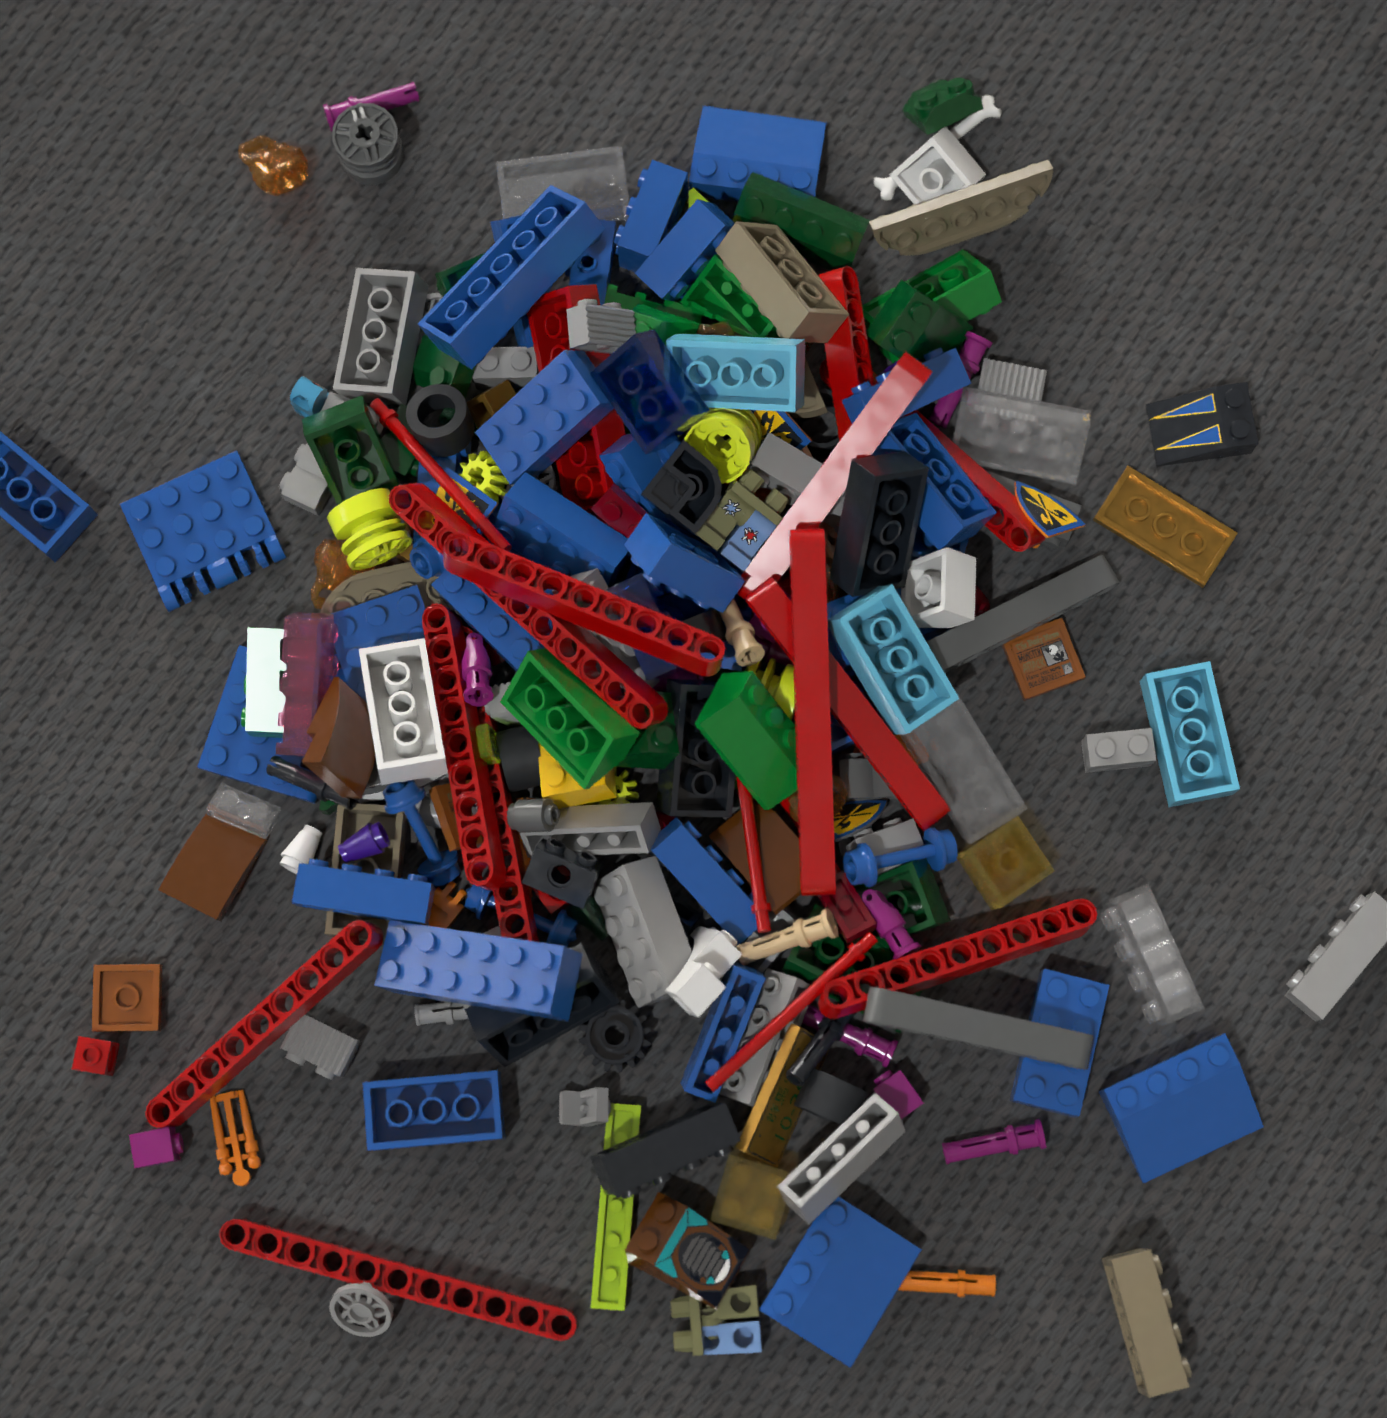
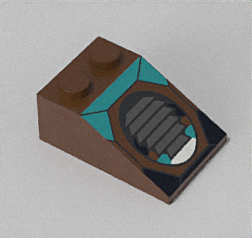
(686, 1251)

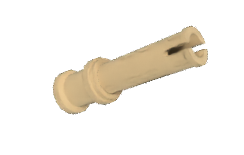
(741, 636)
(801, 933)

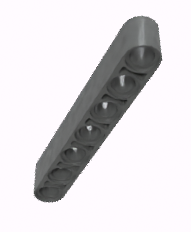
(1023, 613)
(978, 1028)

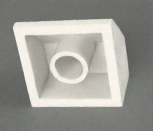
(937, 169)
(941, 589)

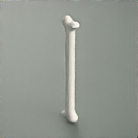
(888, 185)

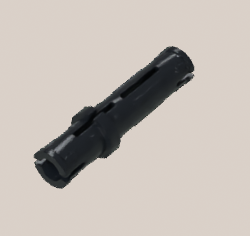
(306, 780)
(829, 1032)

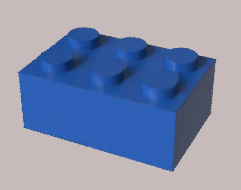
(651, 213)
(685, 251)
(683, 564)

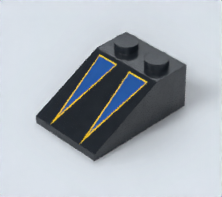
(1203, 425)

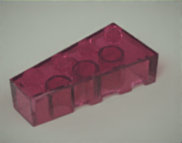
(311, 668)

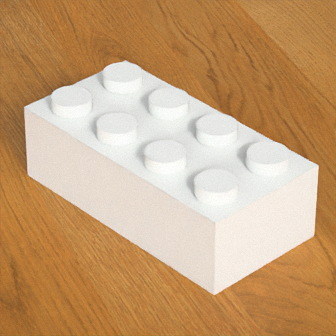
(402, 711)

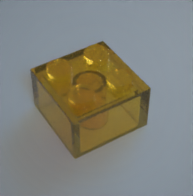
(1005, 863)
(750, 1197)

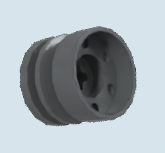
(370, 160)

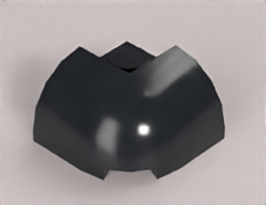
(685, 488)

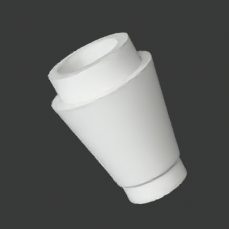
(301, 848)

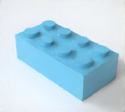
(743, 370)
(892, 659)
(1189, 734)

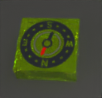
(487, 744)

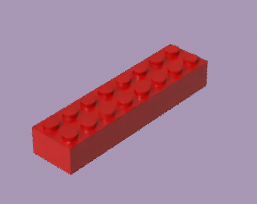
(580, 467)

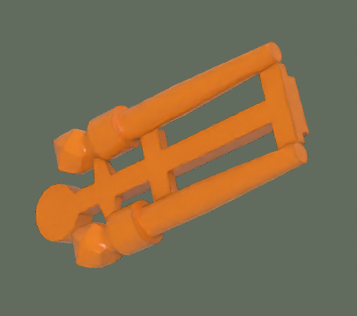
(241, 1176)

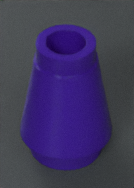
(366, 842)

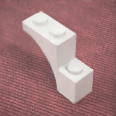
(699, 979)

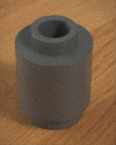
(533, 815)

